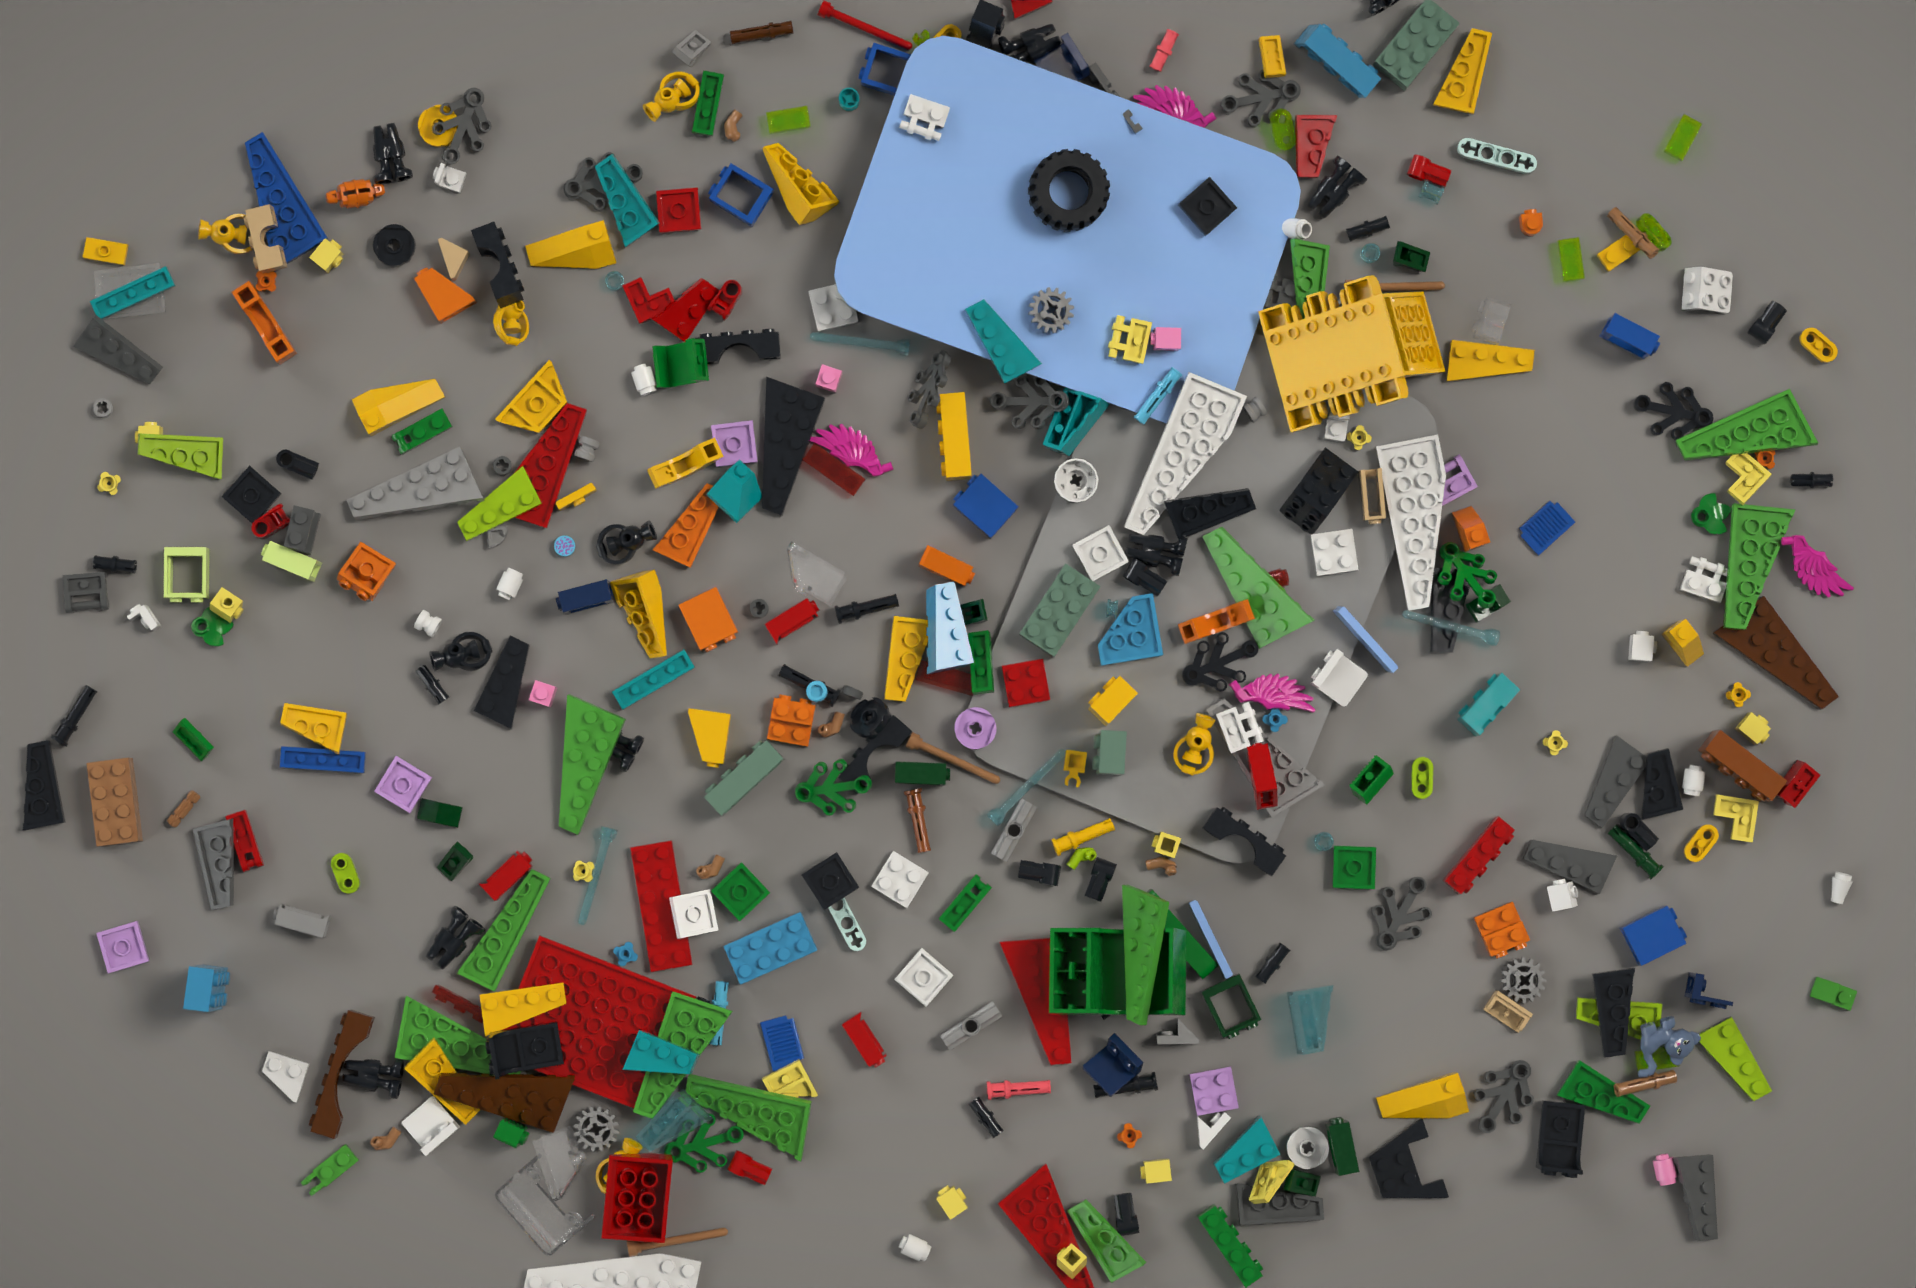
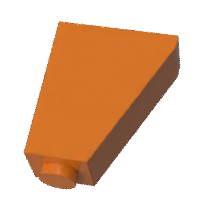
(443, 295)
(1470, 529)
(946, 566)

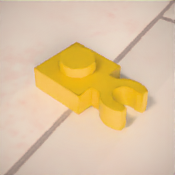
(1074, 763)

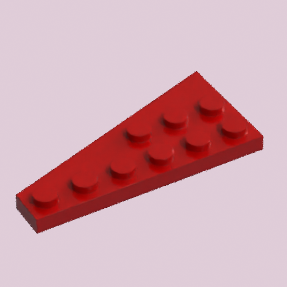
(550, 460)
(1031, 969)
(1043, 1221)

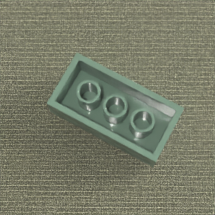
(1416, 44)
(1059, 610)
(1110, 752)
(744, 777)

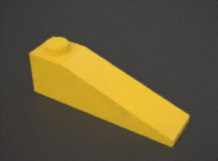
(802, 193)
(577, 248)
(389, 405)
(642, 601)
(1430, 1099)

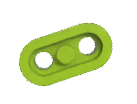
(1424, 778)
(346, 872)

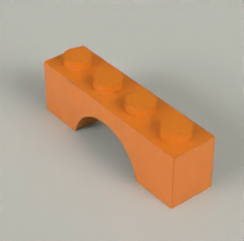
(264, 322)

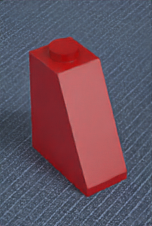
(1262, 776)

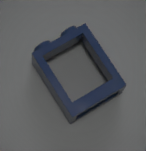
(585, 597)

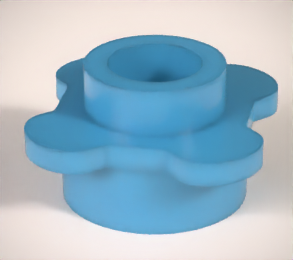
(1274, 725)
(619, 951)

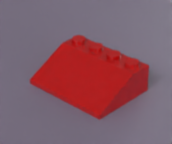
(637, 1197)

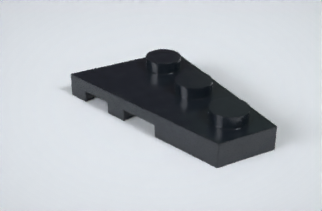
(1660, 786)

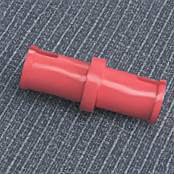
(1164, 50)

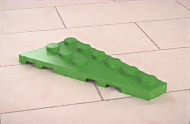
(1759, 428)
(1752, 551)
(1272, 607)
(587, 751)
(1143, 935)
(689, 1025)
(461, 1045)
(762, 1113)

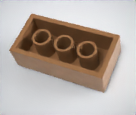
(114, 802)

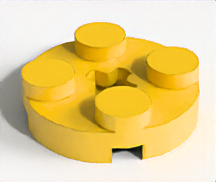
(426, 122)

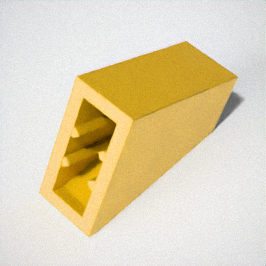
(1684, 641)
(711, 734)

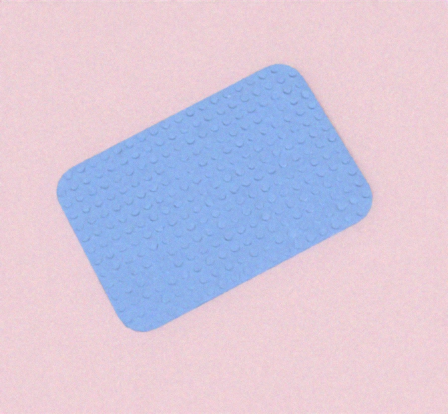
(957, 226)

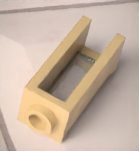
(1372, 495)

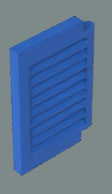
(1546, 527)
(781, 1041)

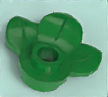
(1713, 513)
(214, 628)

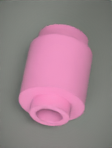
(1665, 1169)

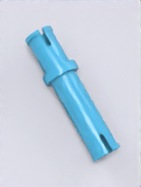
(1163, 388)
(720, 1000)

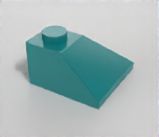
(736, 491)

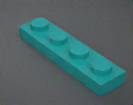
(133, 293)
(653, 679)

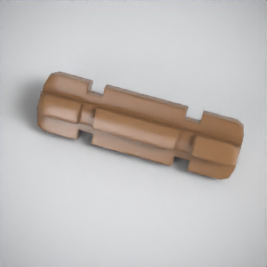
(183, 809)

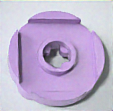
(969, 718)

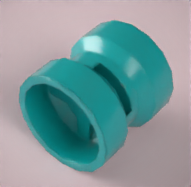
(850, 96)

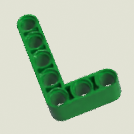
(1195, 953)

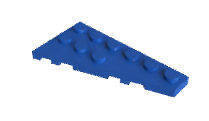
(297, 226)

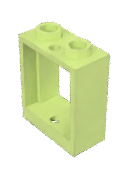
(169, 553)
(291, 560)

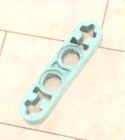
(1497, 151)
(846, 912)

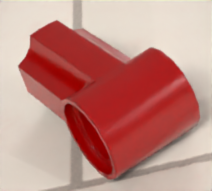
(1423, 169)
(745, 1166)

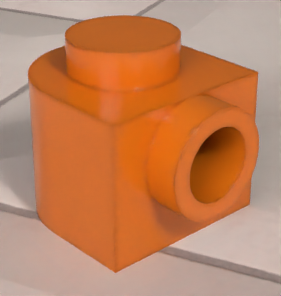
(1531, 222)

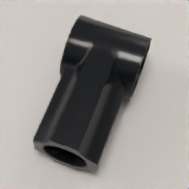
(1765, 326)
(299, 464)
(1141, 575)
(1639, 831)
(1044, 873)
(1101, 875)
(1126, 1219)

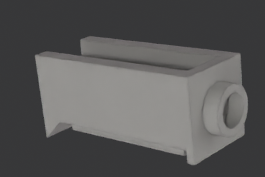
(301, 920)

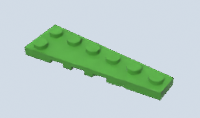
(494, 951)

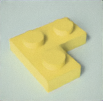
(1751, 475)
(1743, 814)

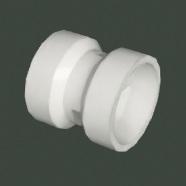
(428, 623)

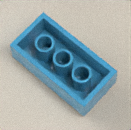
(770, 948)
(206, 988)

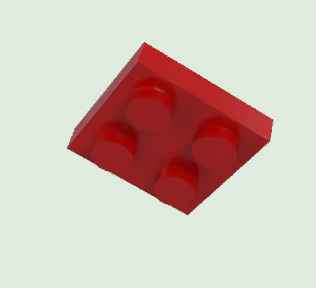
(678, 210)
(1026, 682)

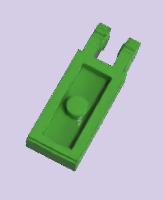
(332, 1168)

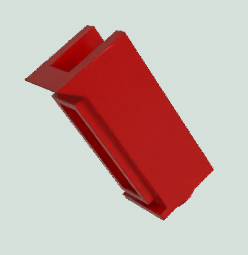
(792, 619)
(507, 875)
(864, 1040)

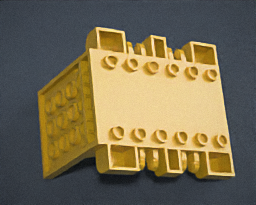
(1348, 348)

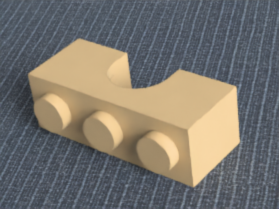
(259, 221)

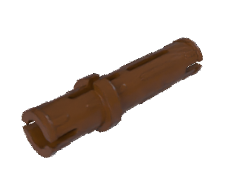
(766, 31)

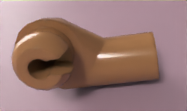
(730, 126)
(833, 727)
(1164, 863)
(710, 870)
(385, 1142)

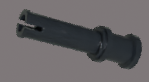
(856, 610)
(803, 681)
(69, 724)
(1137, 1084)

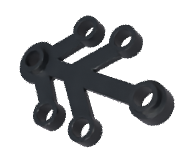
(1676, 411)
(1217, 664)

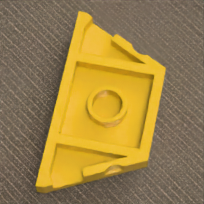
(536, 402)

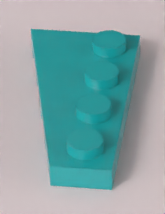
(628, 206)
(1001, 343)

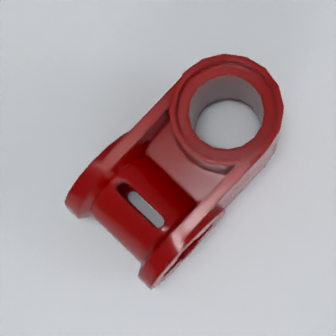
(724, 300)
(272, 521)

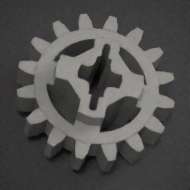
(1056, 318)
(1516, 987)
(582, 1132)

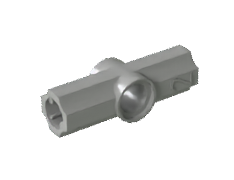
(1020, 817)
(983, 1018)

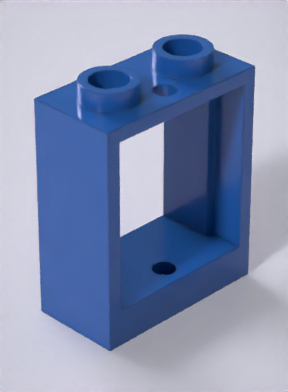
(865, 71)
(760, 203)
(1630, 336)

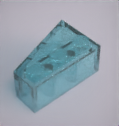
(1309, 1017)
(673, 1120)

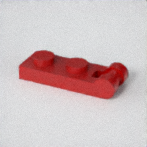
(245, 840)

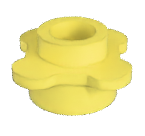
(1365, 438)
(105, 478)
(1561, 743)
(579, 867)

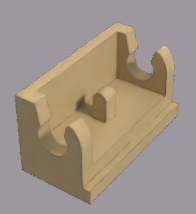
(1507, 1011)

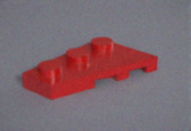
(686, 312)

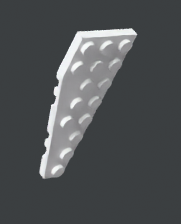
(1194, 432)
(1414, 497)
(639, 1271)

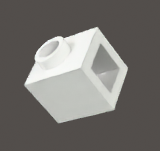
(1642, 647)
(1562, 895)

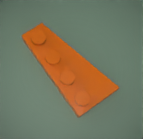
(689, 531)

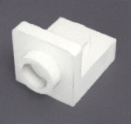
(449, 178)
(1336, 427)
(148, 618)

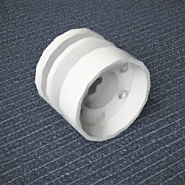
(1087, 485)

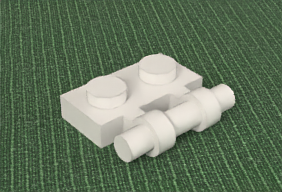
(925, 111)
(1702, 585)
(1233, 728)

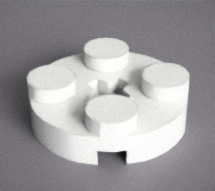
(1318, 1143)

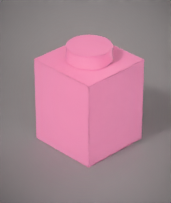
(1166, 339)
(828, 378)
(543, 693)

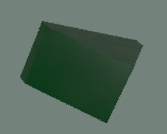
(974, 612)
(439, 812)

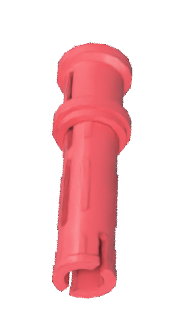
(1008, 1089)

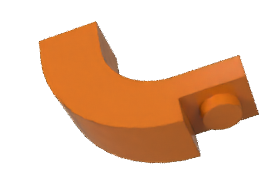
(1216, 621)

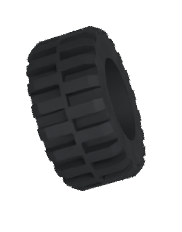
(1085, 167)

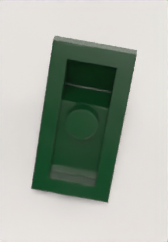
(1411, 257)
(1479, 613)
(455, 861)
(1302, 1182)

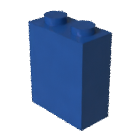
(984, 505)
(1653, 935)

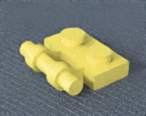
(1136, 340)

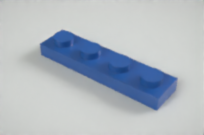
(322, 759)

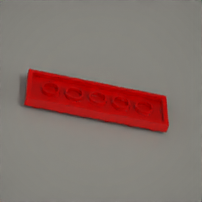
(656, 883)

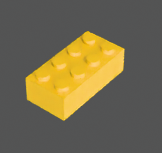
(955, 436)
(1112, 700)

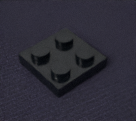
(1207, 206)
(251, 494)
(830, 881)

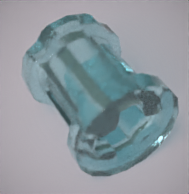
(1431, 192)

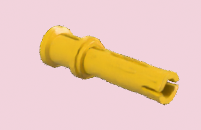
(1073, 840)

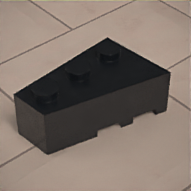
(986, 24)

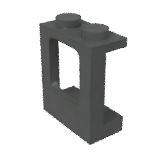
(302, 529)

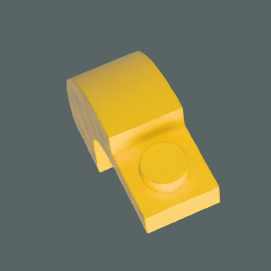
(685, 464)

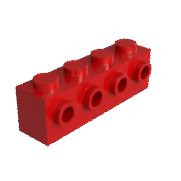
(1478, 855)

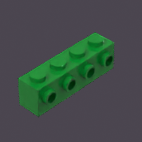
(1235, 1252)

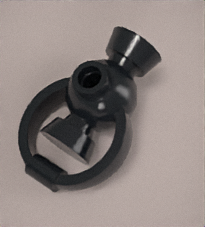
(630, 538)
(456, 655)

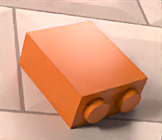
(708, 619)

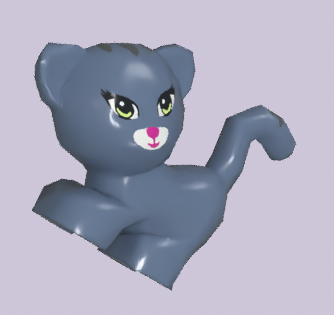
(1676, 1042)

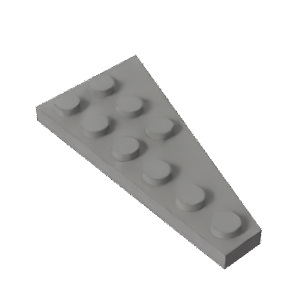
(425, 487)
(1291, 777)

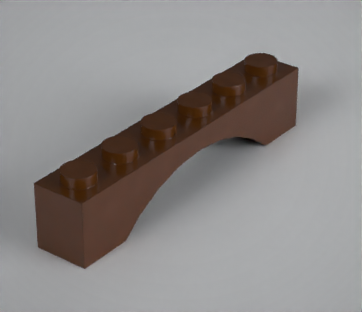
(328, 1114)

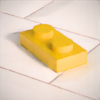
(1617, 253)

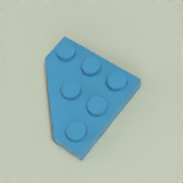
(1133, 633)

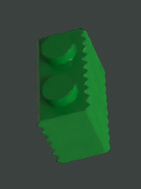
(1371, 779)
(511, 1133)

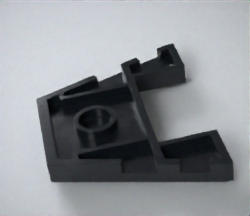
(1397, 1171)

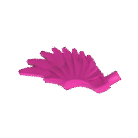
(1174, 105)
(852, 449)
(1814, 567)
(1274, 693)

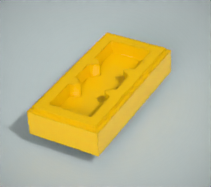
(1272, 56)
(105, 251)
(577, 497)

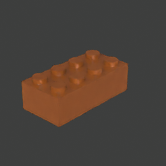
(1742, 766)

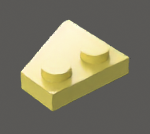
(790, 1081)
(1269, 1179)

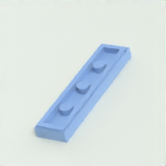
(1365, 638)
(1210, 938)

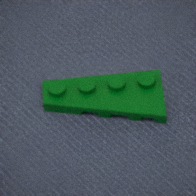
(1597, 1091)

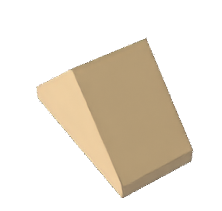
(454, 257)

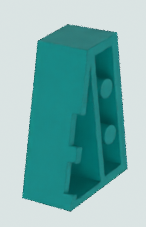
(1074, 422)
(1487, 703)
(659, 1055)
(1247, 1152)

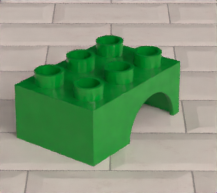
(1090, 973)

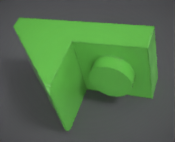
(1833, 993)

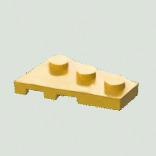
(316, 724)

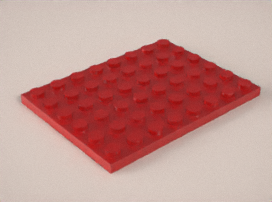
(599, 1018)

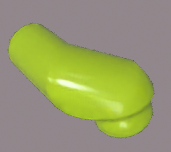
(1081, 854)

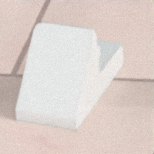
(1207, 1133)

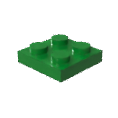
(1354, 867)
(740, 891)

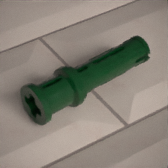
(1641, 858)

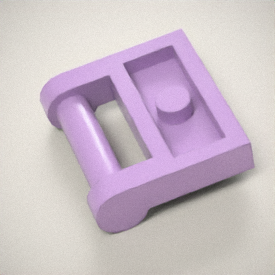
(1458, 484)

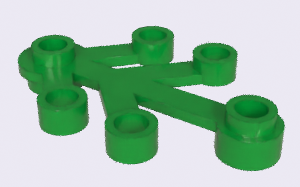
(1466, 572)
(830, 788)
(699, 1145)

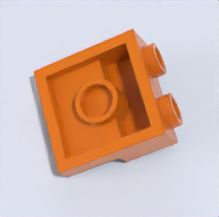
(365, 572)
(791, 720)
(1502, 930)

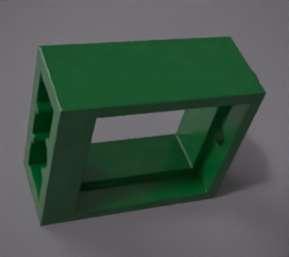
(921, 773)
(1222, 986)
(1342, 1146)

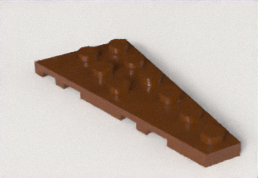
(1777, 651)
(518, 1097)

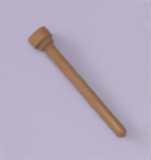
(1410, 286)
(916, 742)
(636, 1247)

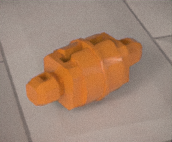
(358, 193)

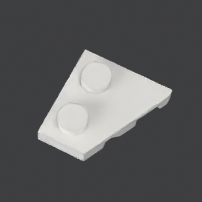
(286, 1073)

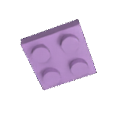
(735, 442)
(403, 784)
(122, 947)
(1213, 1091)

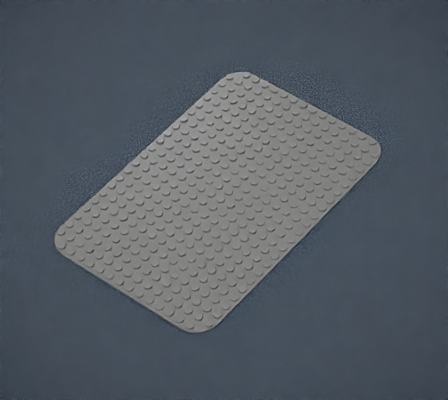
(1270, 465)

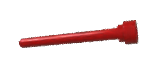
(828, 10)

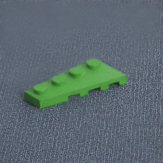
(1309, 268)
(1107, 1245)

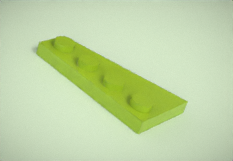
(188, 452)
(503, 504)
(1639, 1014)
(1732, 1053)

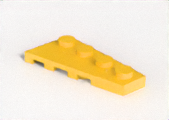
(1465, 77)
(1478, 360)
(905, 655)
(517, 1005)
(426, 1070)

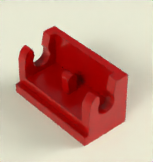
(1799, 781)

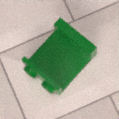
(680, 363)

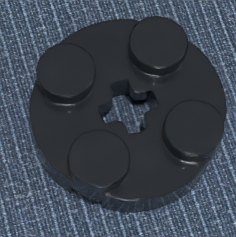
(386, 254)
(870, 728)

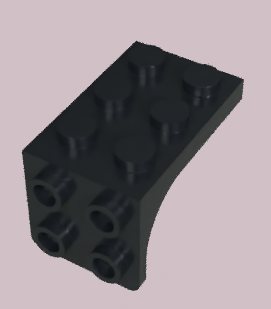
(1318, 491)
(524, 1049)
(1560, 1139)

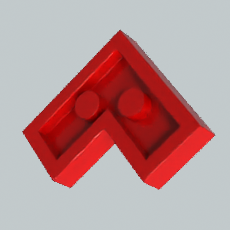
(643, 304)

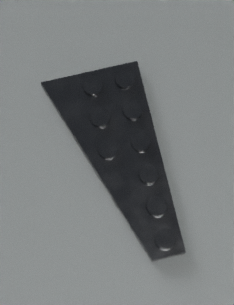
(788, 430)

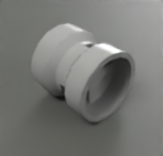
(587, 448)

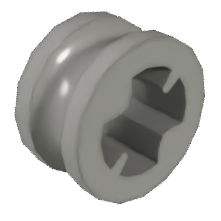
(109, 406)

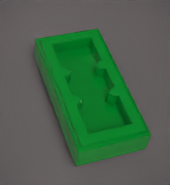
(193, 739)

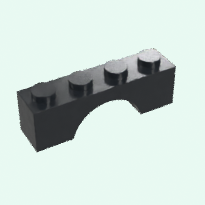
(490, 244)
(764, 344)
(893, 734)
(1267, 856)

